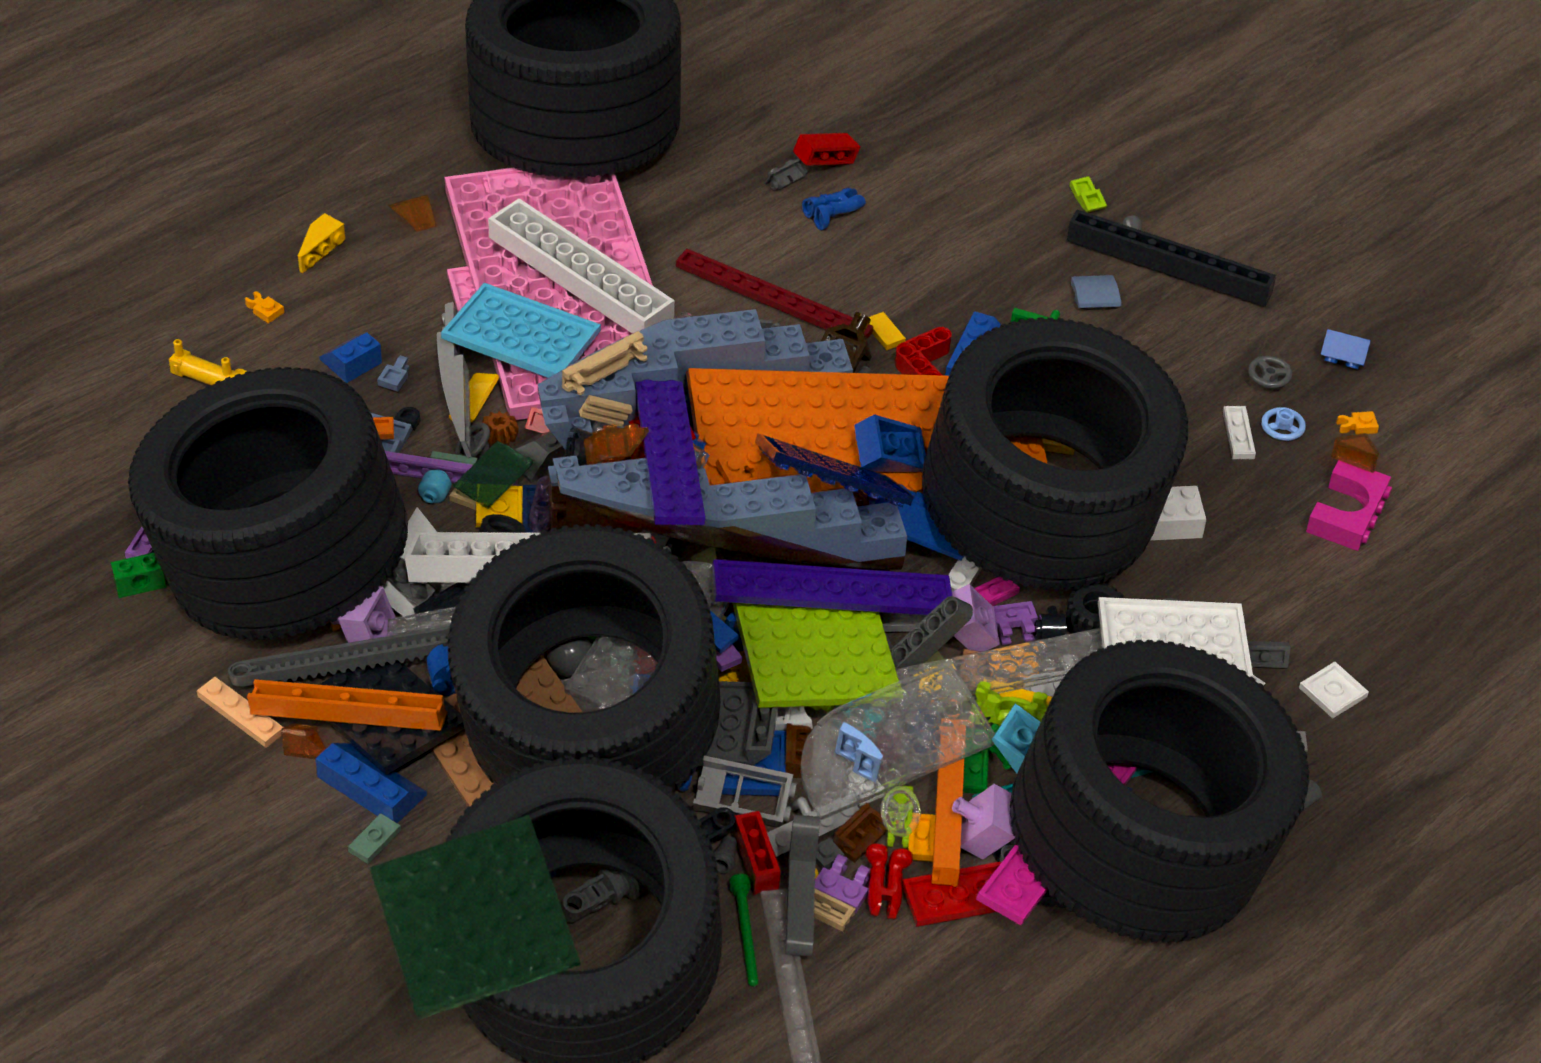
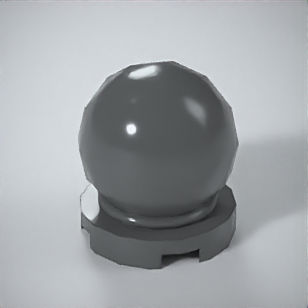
(568, 655)

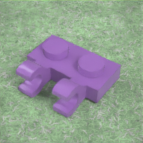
(1015, 615)
(835, 885)

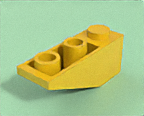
(320, 239)

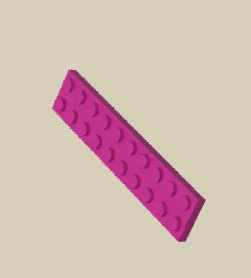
(1013, 887)

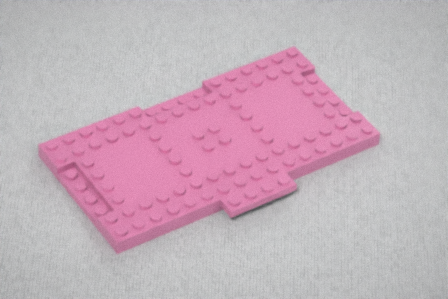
(584, 206)

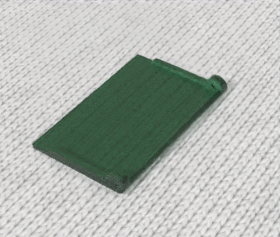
(493, 474)

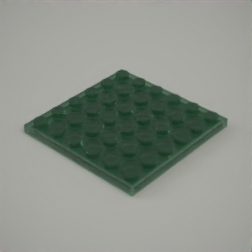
(474, 917)

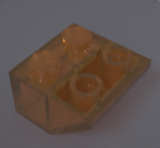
(613, 443)

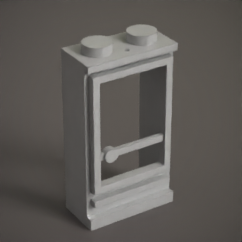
(712, 782)

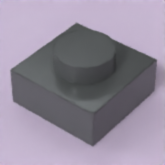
(827, 853)

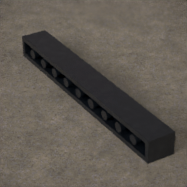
(1171, 258)

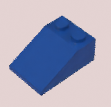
(889, 445)

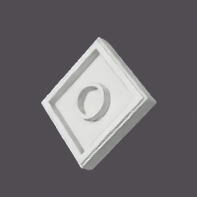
(1333, 689)

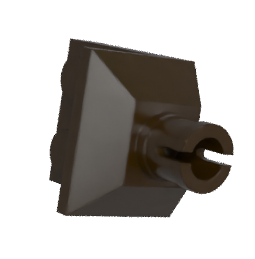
(853, 338)

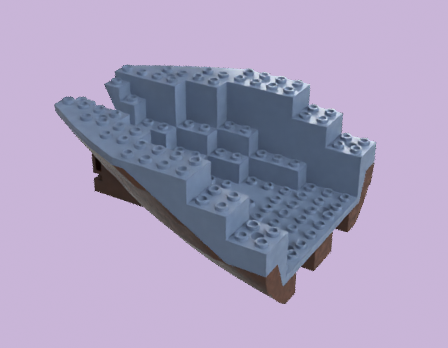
(751, 517)

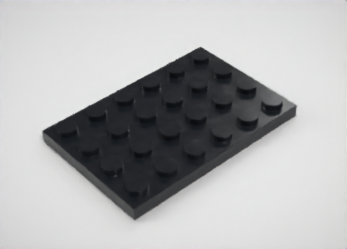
(387, 745)

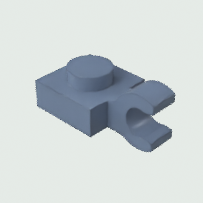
(394, 376)

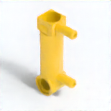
(188, 365)

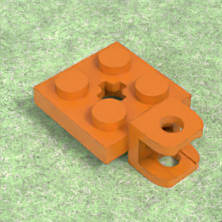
(749, 459)

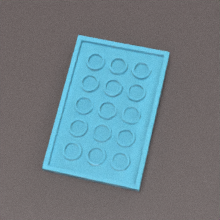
(520, 331)

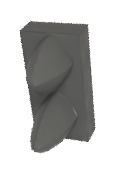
(415, 591)
(1269, 654)

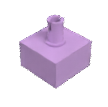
(368, 619)
(981, 630)
(985, 821)

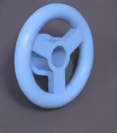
(1283, 421)

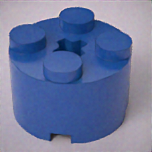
(439, 671)

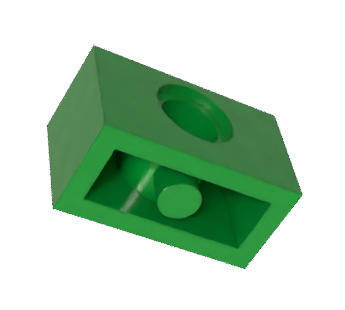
(137, 575)

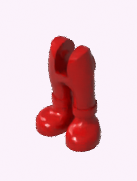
(898, 861)

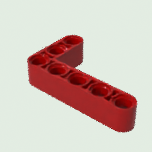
(915, 354)

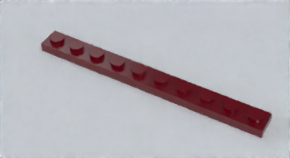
(763, 291)

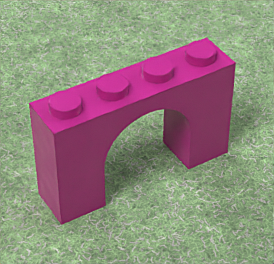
(1352, 527)

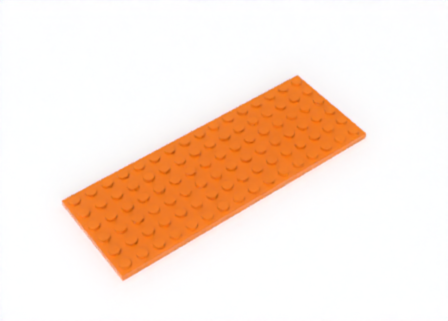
(813, 413)

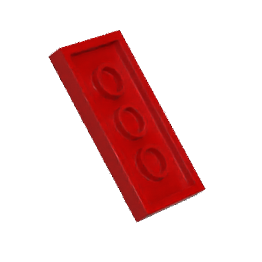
(943, 903)

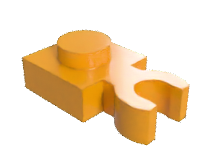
(266, 308)
(1359, 422)

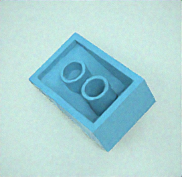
(1016, 735)

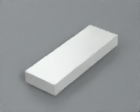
(1239, 432)

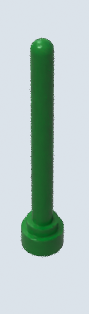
(740, 888)

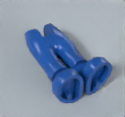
(830, 205)

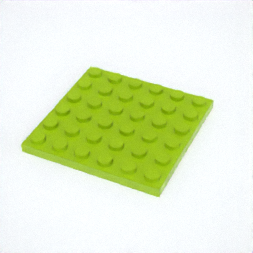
(813, 654)

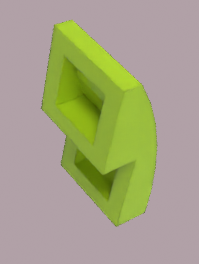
(1087, 195)

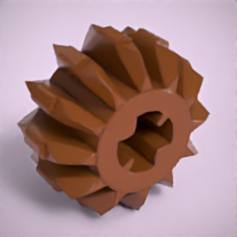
(502, 428)

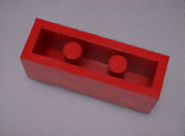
(826, 149)
(757, 852)

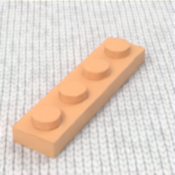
(237, 711)

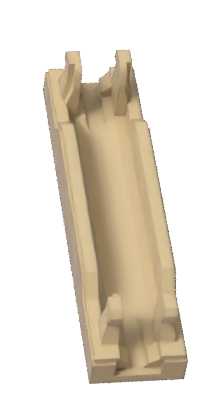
(603, 363)

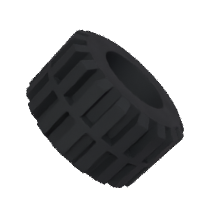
(1083, 605)

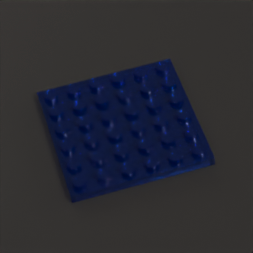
(833, 470)

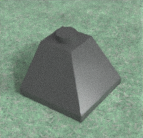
(541, 450)

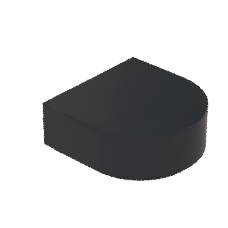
(409, 415)

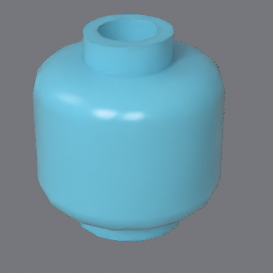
(434, 486)

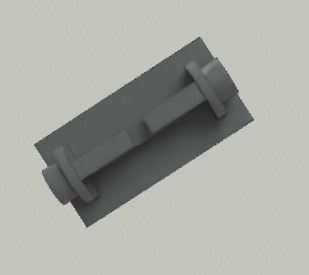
(779, 176)

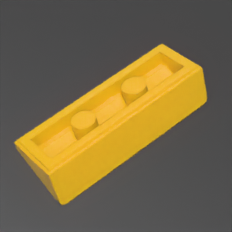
(480, 388)

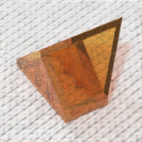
(416, 212)
(1357, 451)
(302, 741)

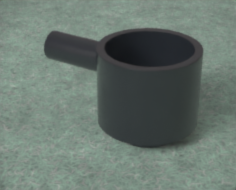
(1050, 624)

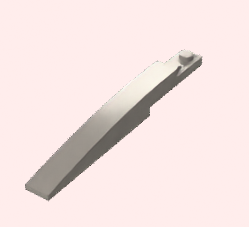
(455, 382)

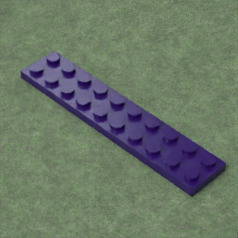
(669, 453)
(828, 587)

